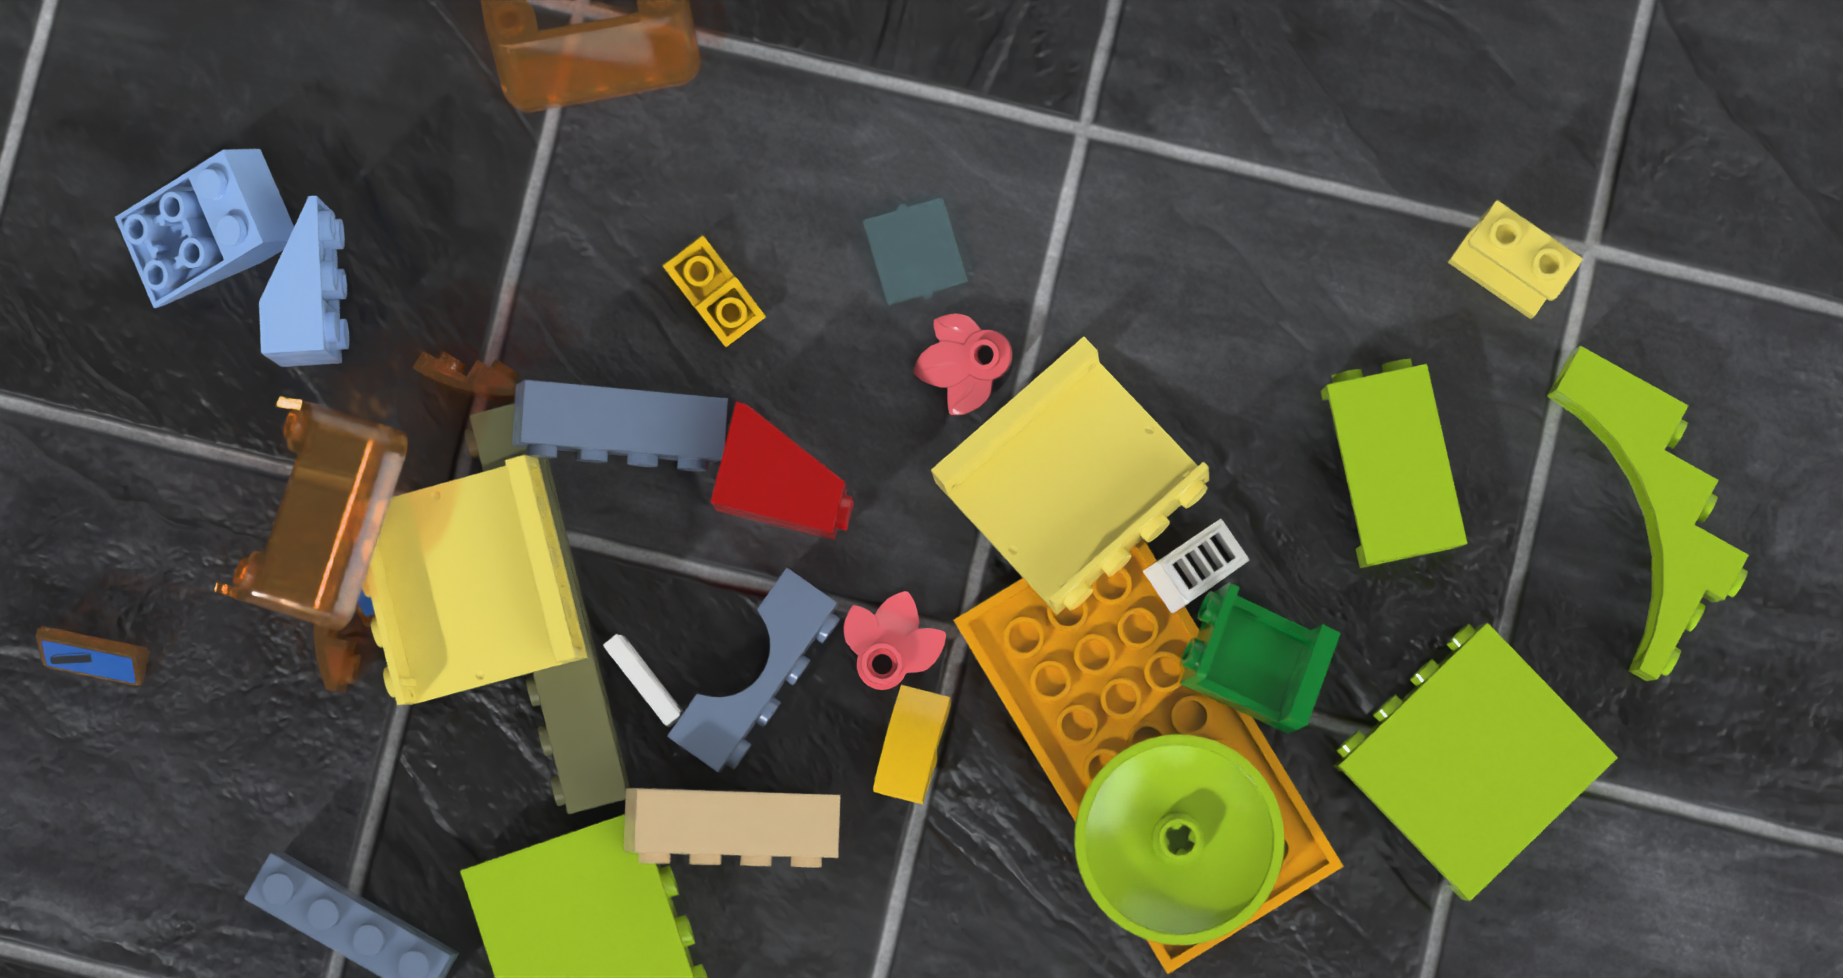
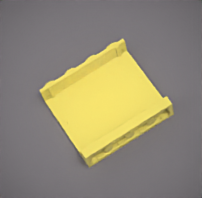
(1070, 478)
(471, 585)

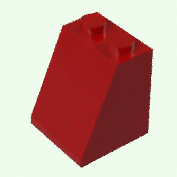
(777, 481)

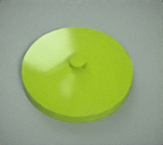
(1179, 839)

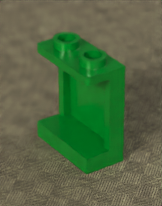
(1257, 660)

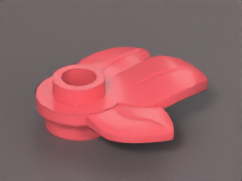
(956, 363)
(891, 633)

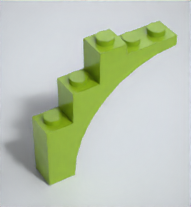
(1672, 494)

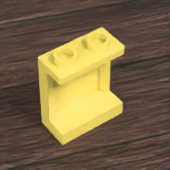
(1515, 259)

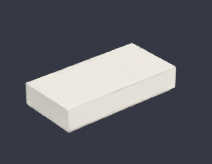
(644, 679)

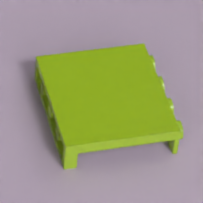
(1474, 759)
(581, 911)

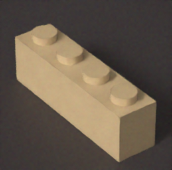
(731, 824)

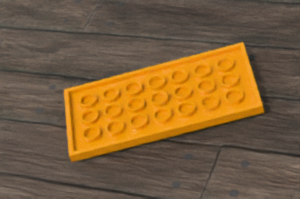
(1112, 678)

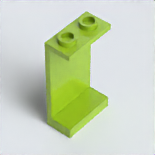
(1395, 463)

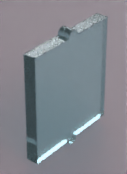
(915, 251)

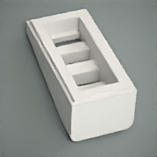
(1171, 585)

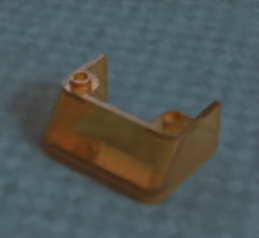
(592, 57)
(325, 517)

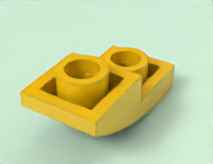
(713, 291)
(911, 744)

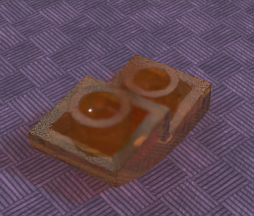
(485, 382)
(335, 659)

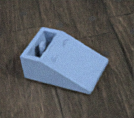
(206, 225)
(303, 294)

